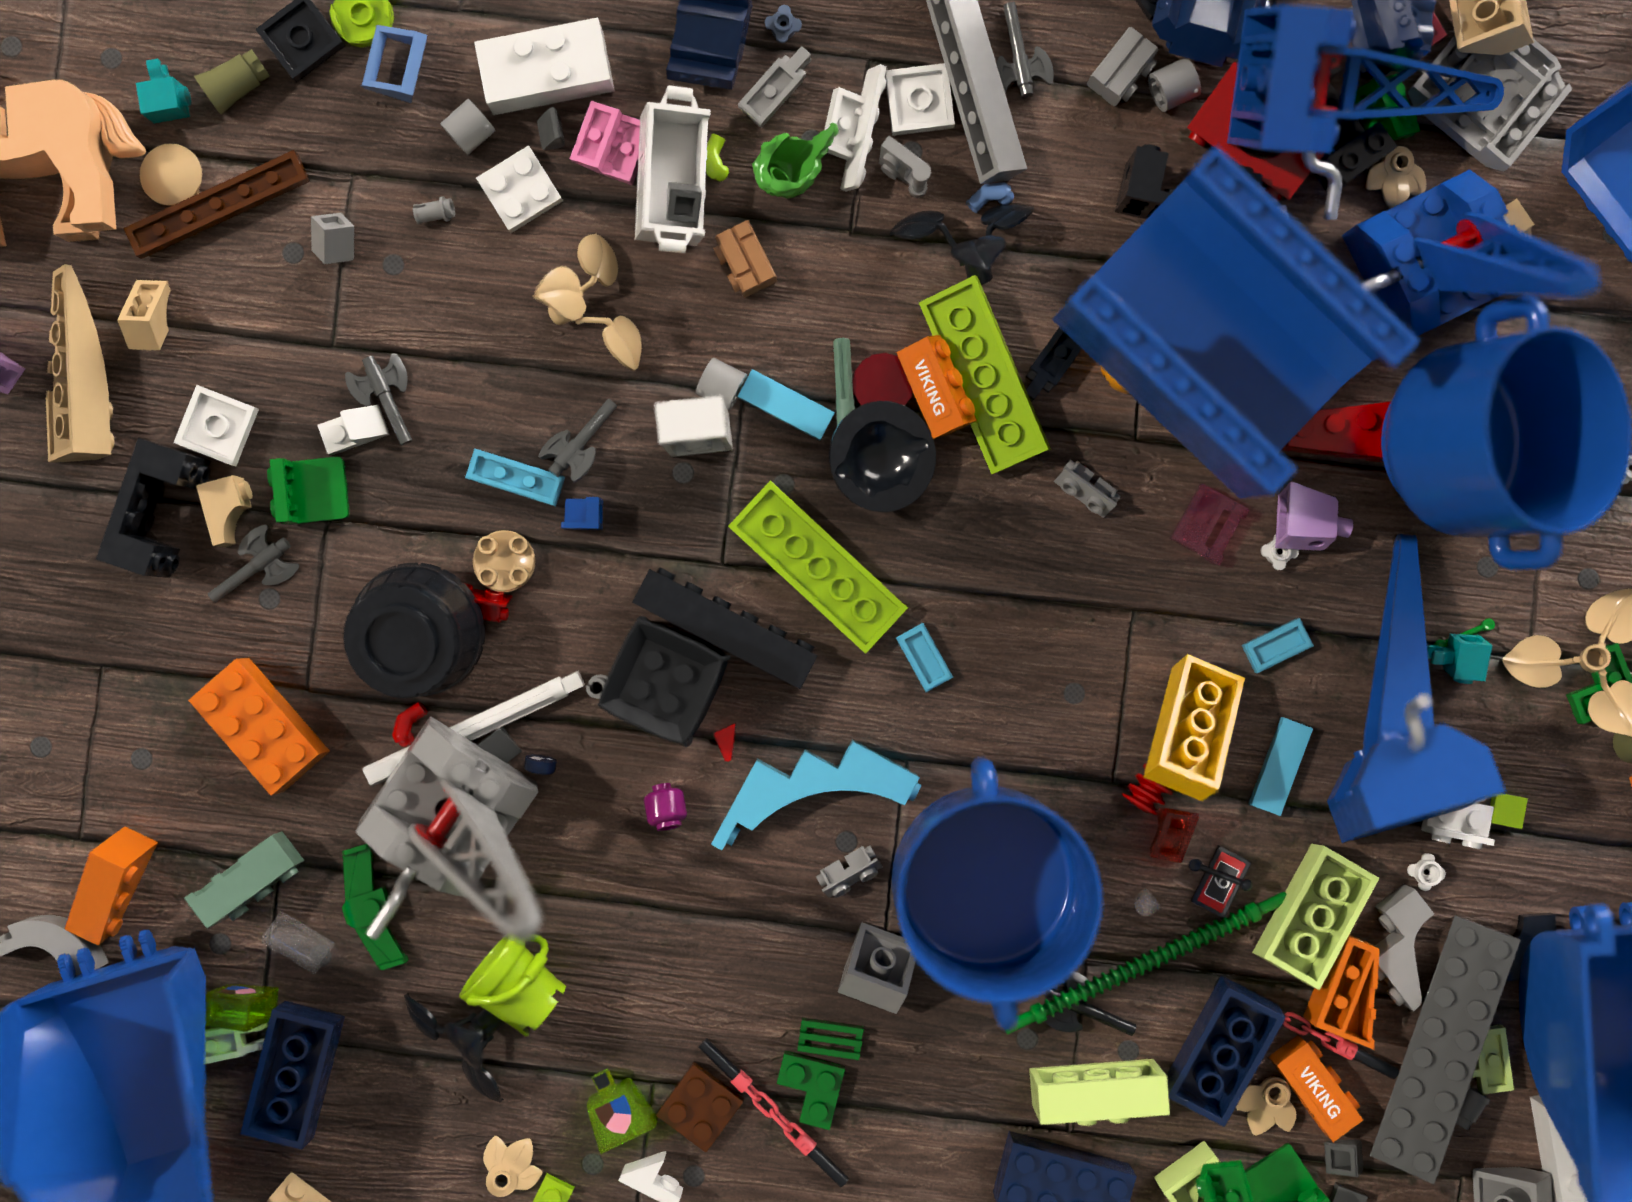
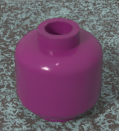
(665, 807)

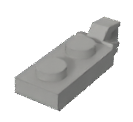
(775, 87)

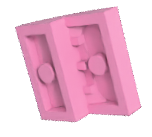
(608, 143)

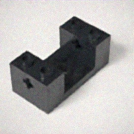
(1355, 147)
(1142, 182)
(133, 511)

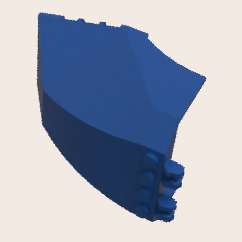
(108, 1081)

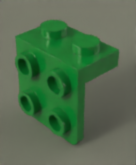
(308, 490)

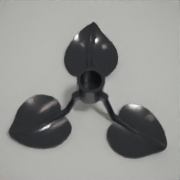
(975, 254)
(466, 1041)

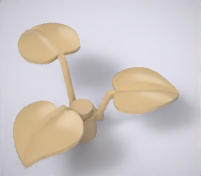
(564, 299)
(1538, 664)

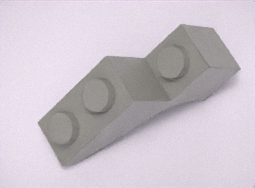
(1402, 916)

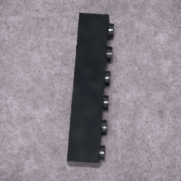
(725, 628)

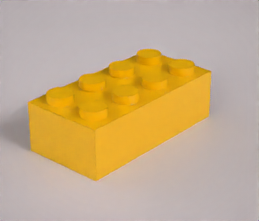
(1194, 728)

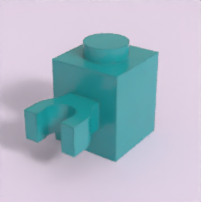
(162, 96)
(1464, 657)

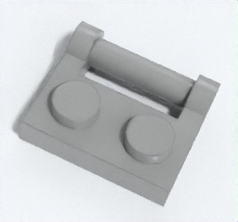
(903, 164)

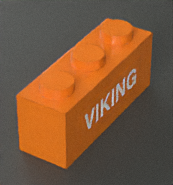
(937, 386)
(1317, 1087)

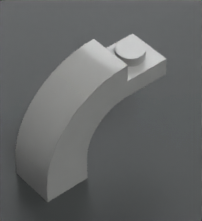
(49, 934)

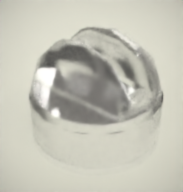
(1146, 903)

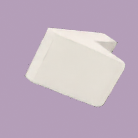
(353, 429)
(644, 1177)

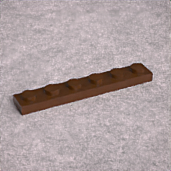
(216, 204)

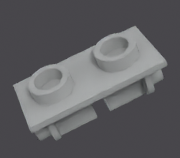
(1098, 497)
(840, 879)

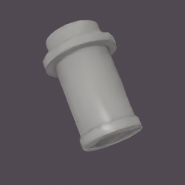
(434, 210)
(590, 688)

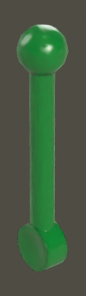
(1486, 625)

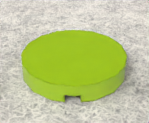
(357, 19)

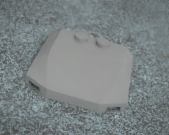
(1530, 97)

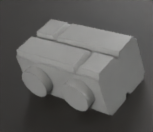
(1123, 66)

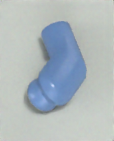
(990, 191)

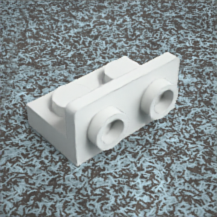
(1467, 824)

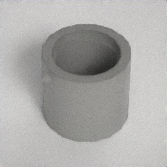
(1174, 84)
(467, 126)
(721, 380)

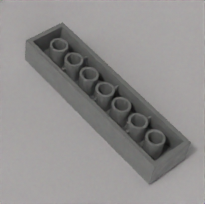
(1445, 1048)

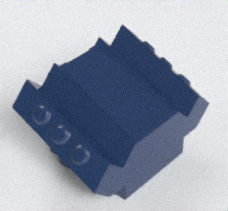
(1202, 28)
(1393, 28)
(709, 41)

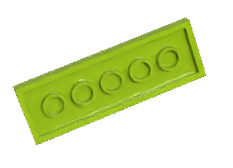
(1004, 414)
(817, 567)

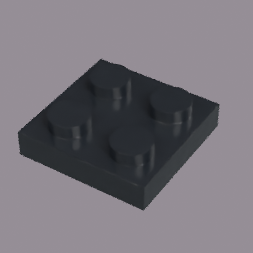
(300, 38)

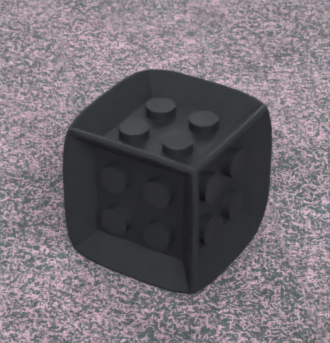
(663, 681)

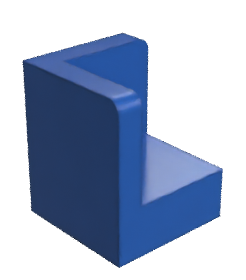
(583, 514)

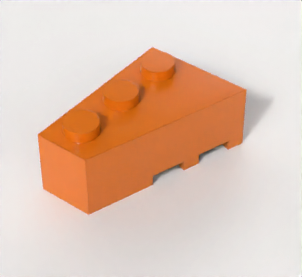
(109, 884)
(1348, 994)

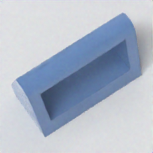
(406, 90)

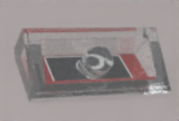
(297, 942)

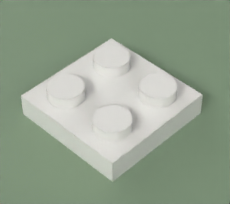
(919, 99)
(519, 189)
(216, 425)

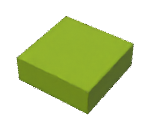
(1508, 810)

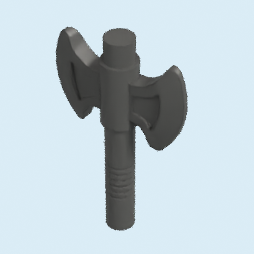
(1022, 68)
(379, 382)
(572, 452)
(265, 558)

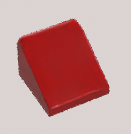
(725, 740)

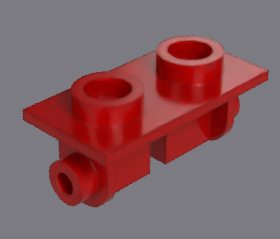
(492, 603)

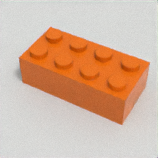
(259, 725)

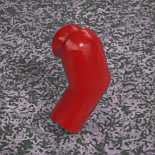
(404, 721)

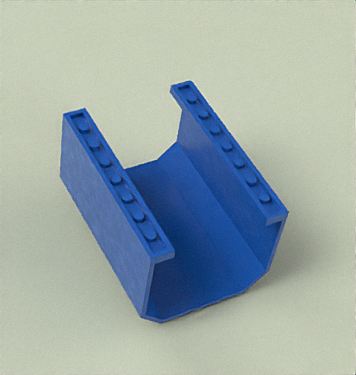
(1230, 324)

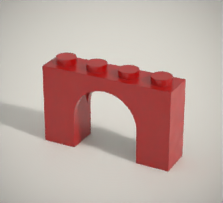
(1210, 125)

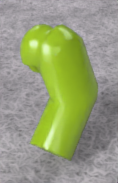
(714, 165)

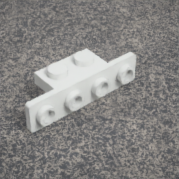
(855, 121)

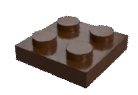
(700, 1107)

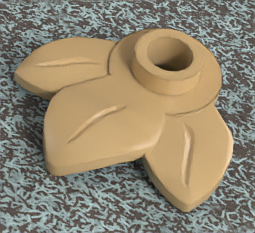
(1394, 181)
(1267, 1110)
(513, 1163)

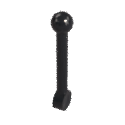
(1196, 865)

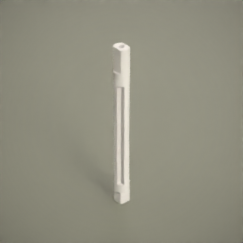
(489, 719)

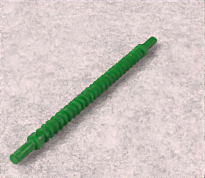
(1252, 912)

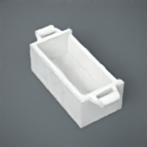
(670, 151)

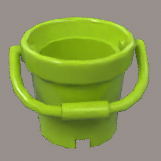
(514, 984)

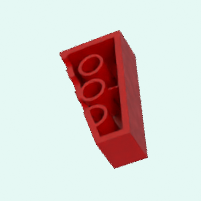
(1343, 433)

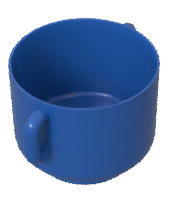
(1510, 435)
(995, 894)

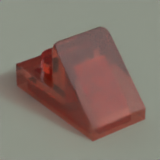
(1173, 834)

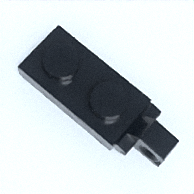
(1051, 363)

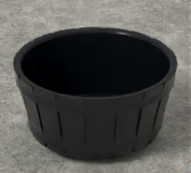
(414, 631)

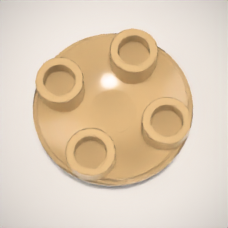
(170, 174)
(503, 561)

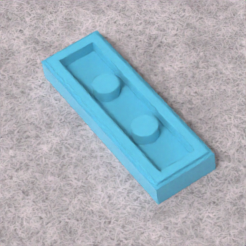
(786, 405)
(514, 477)
(1280, 766)

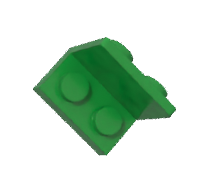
(1283, 1179)

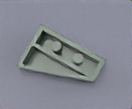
(245, 881)

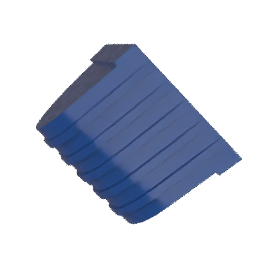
(1580, 1042)

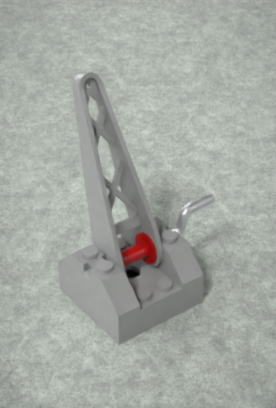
(466, 834)

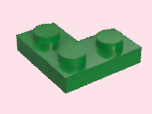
(1616, 671)
(819, 1080)

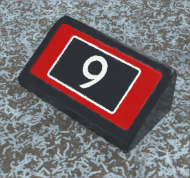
(1216, 893)

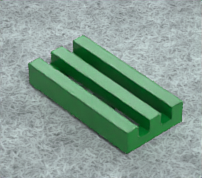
(828, 1050)

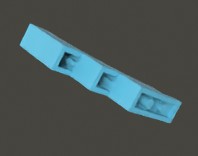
(771, 789)

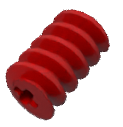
(1147, 794)

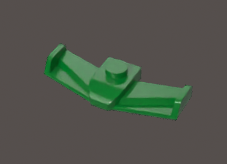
(365, 903)

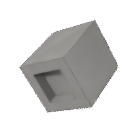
(332, 238)

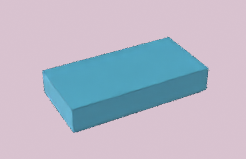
(1277, 645)
(924, 657)

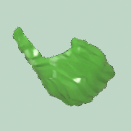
(790, 163)

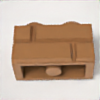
(745, 259)

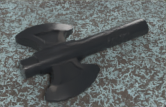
(1067, 1020)

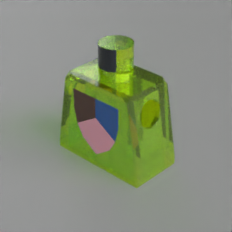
(240, 1006)
(618, 1111)

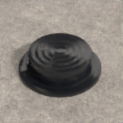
(882, 456)

